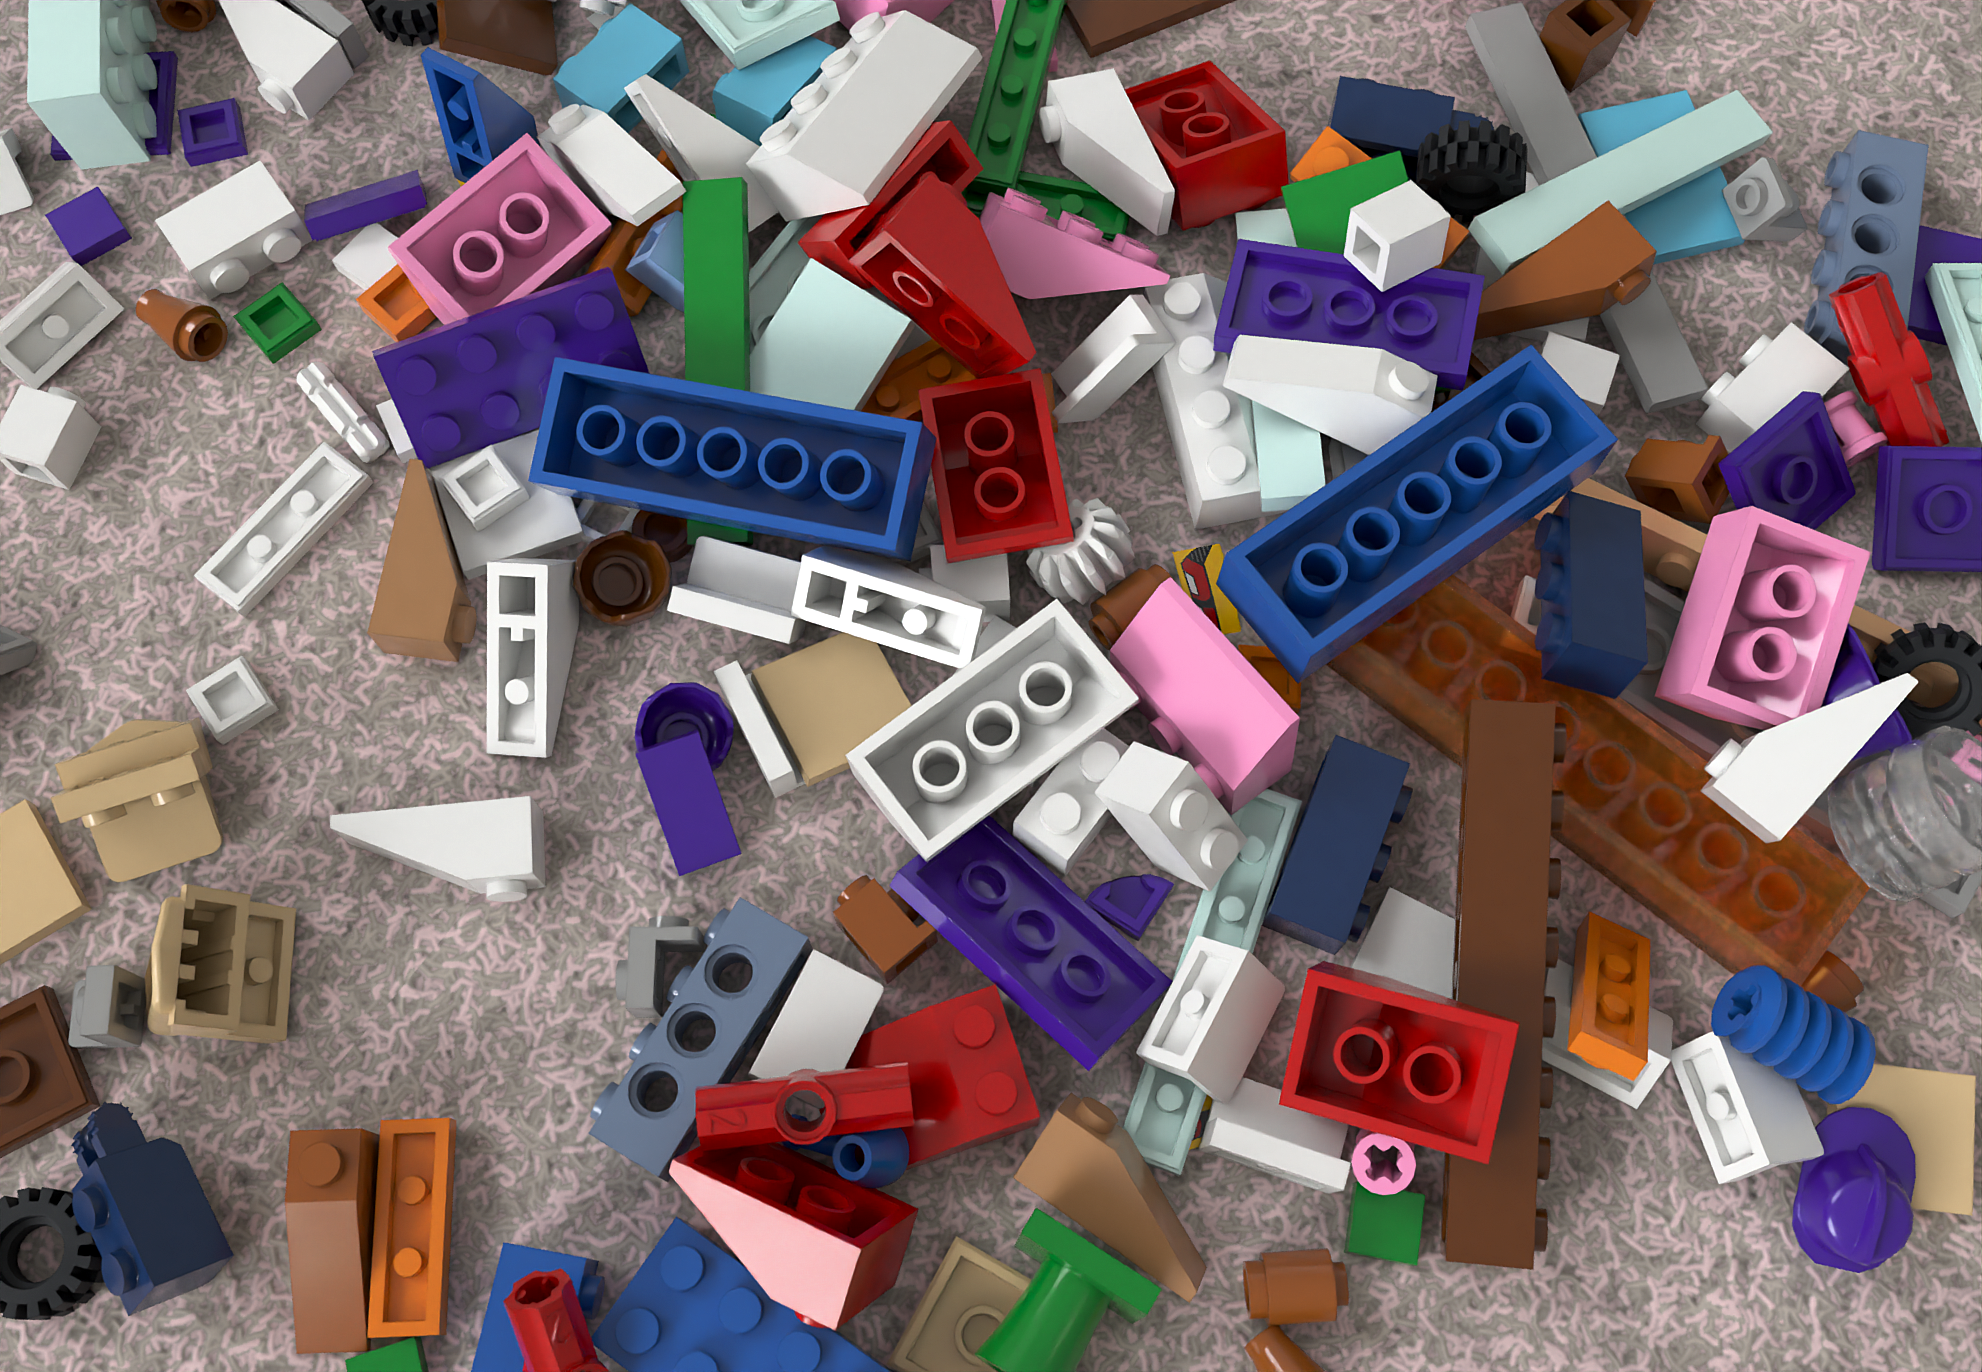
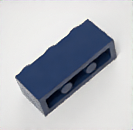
(1591, 595)
(1339, 846)

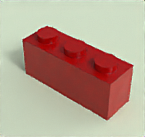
(840, 233)

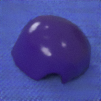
(682, 709)

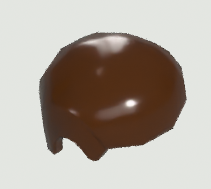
(622, 578)

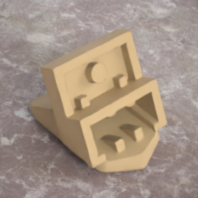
(143, 796)
(220, 967)

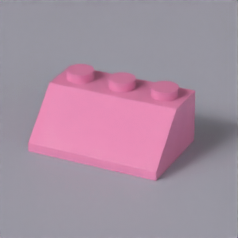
(501, 235)
(1762, 620)
(1205, 698)

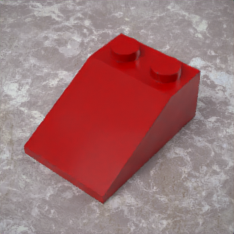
(1212, 143)
(944, 276)
(995, 466)
(1399, 1061)
(961, 1075)
(800, 1227)

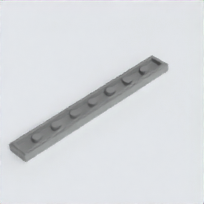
(1556, 143)

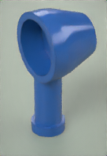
(884, 1153)

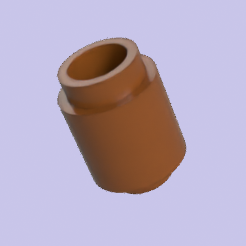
(1123, 602)
(1295, 1287)

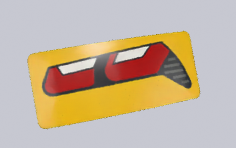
(1198, 576)

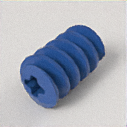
(1795, 1033)

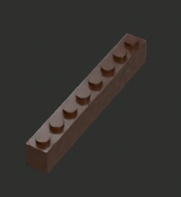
(1501, 968)

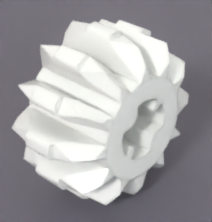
(1089, 562)

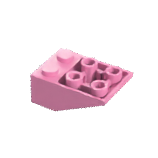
(1063, 255)

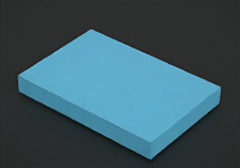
(1686, 219)

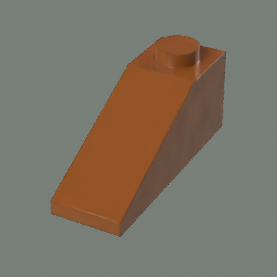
(1570, 277)
(331, 1236)

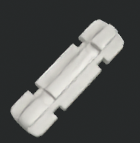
(343, 412)

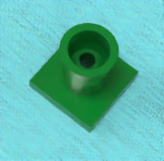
(1063, 1301)

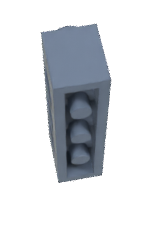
(1867, 226)
(739, 1017)

